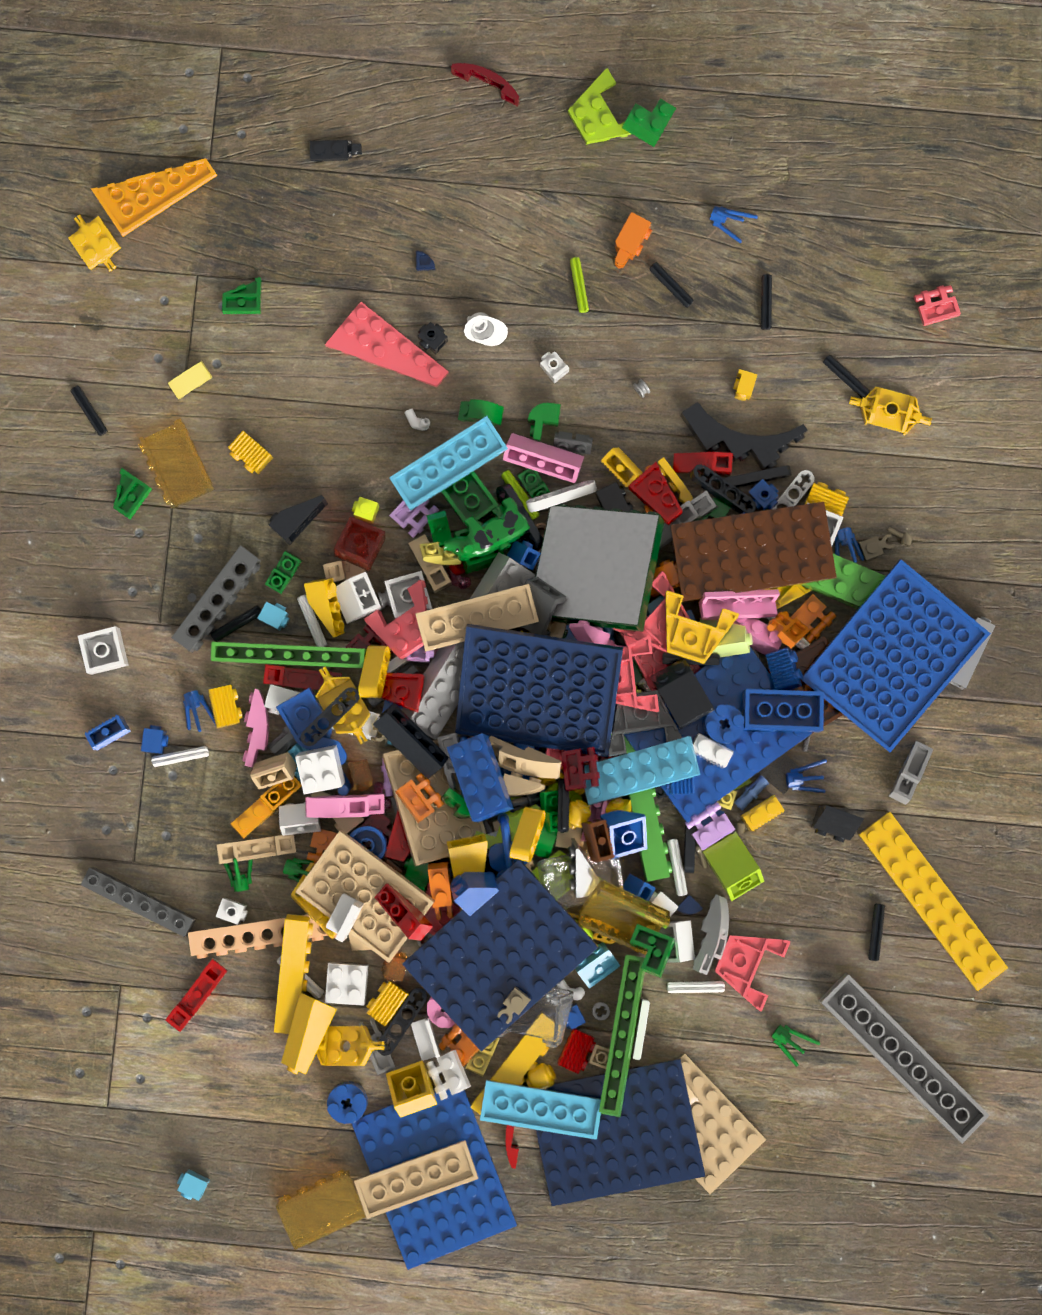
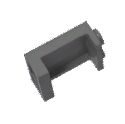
(545, 602)

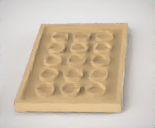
(429, 836)
(361, 874)
(721, 1129)

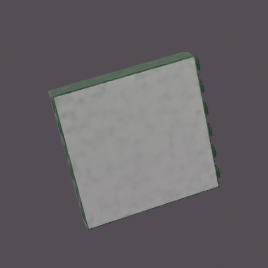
(601, 564)

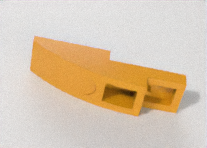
(265, 807)

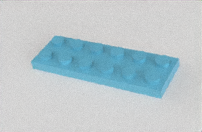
(448, 463)
(643, 770)
(541, 1109)

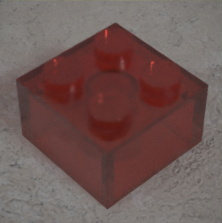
(359, 543)

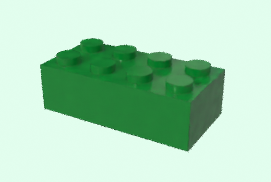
(470, 498)

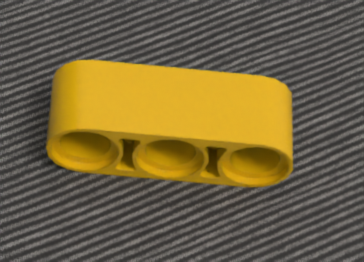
(374, 671)
(527, 834)

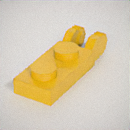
(674, 481)

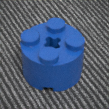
(733, 719)
(375, 836)
(336, 1105)

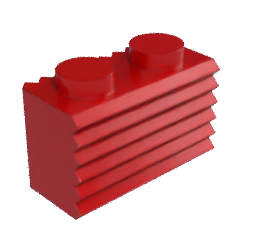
(576, 1050)

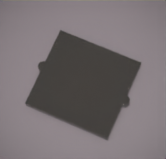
(776, 772)

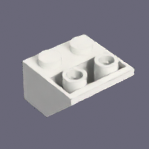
(357, 597)

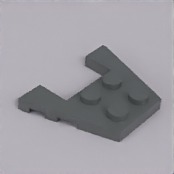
(638, 720)

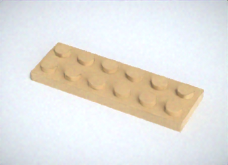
(496, 610)
(416, 1179)

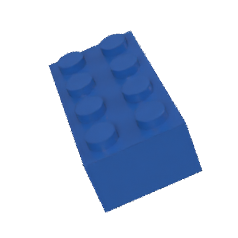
(783, 710)
(480, 778)

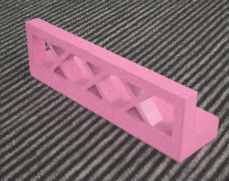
(748, 604)

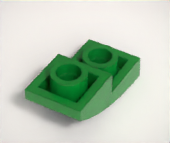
(532, 483)
(284, 572)
(549, 804)

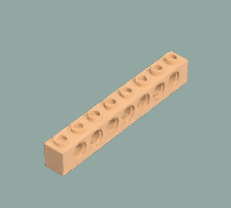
(198, 939)

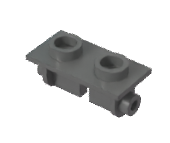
(580, 445)

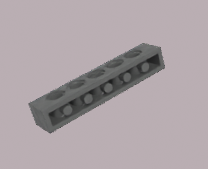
(206, 603)
(138, 901)

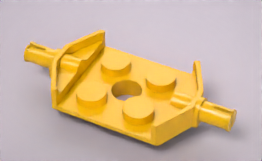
(875, 411)
(356, 717)
(361, 1046)

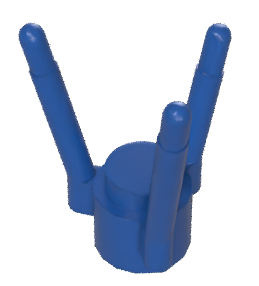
(721, 214)
(846, 538)
(193, 701)
(795, 779)

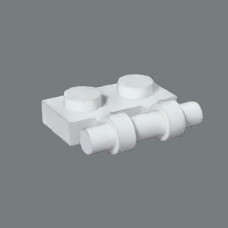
(453, 1073)

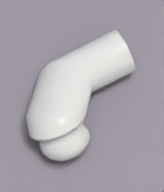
(578, 992)

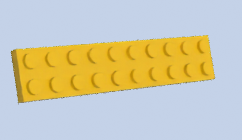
(933, 901)

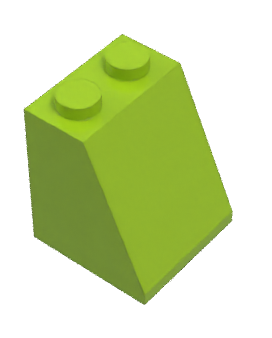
(733, 866)

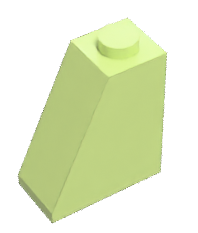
(734, 642)

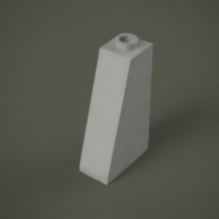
(964, 675)

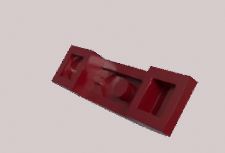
(466, 70)

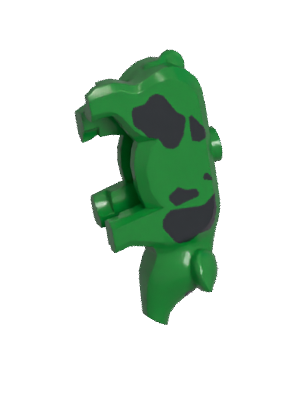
(490, 536)

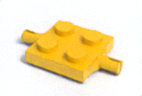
(94, 243)

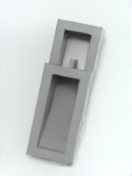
(911, 773)

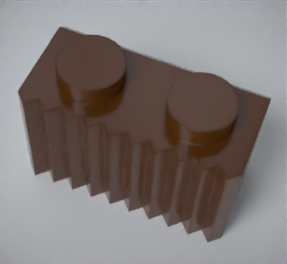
(598, 840)

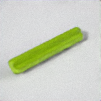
(579, 285)
(508, 478)

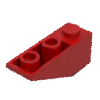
(716, 461)
(403, 913)

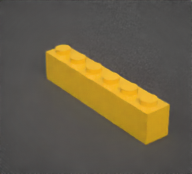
(292, 969)
(516, 1065)

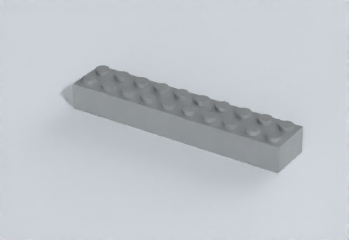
(443, 674)
(903, 1057)

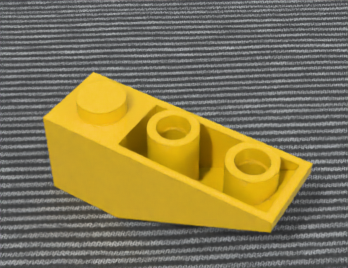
(323, 600)

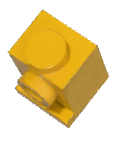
(744, 385)

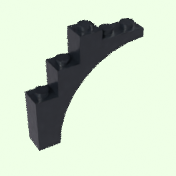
(762, 448)

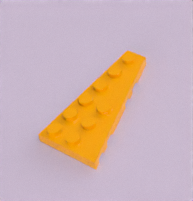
(147, 195)

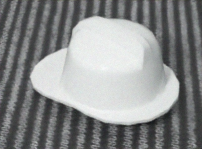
(485, 329)

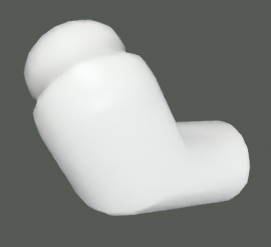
(417, 423)

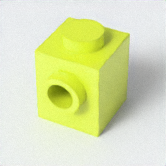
(365, 510)

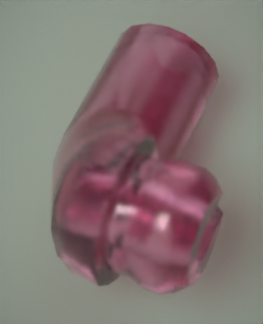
(458, 581)
(378, 788)

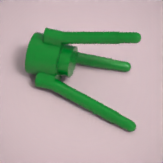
(294, 869)
(239, 882)
(782, 1035)

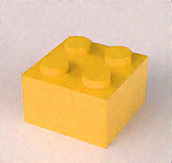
(411, 1089)

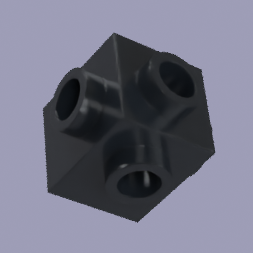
(436, 342)

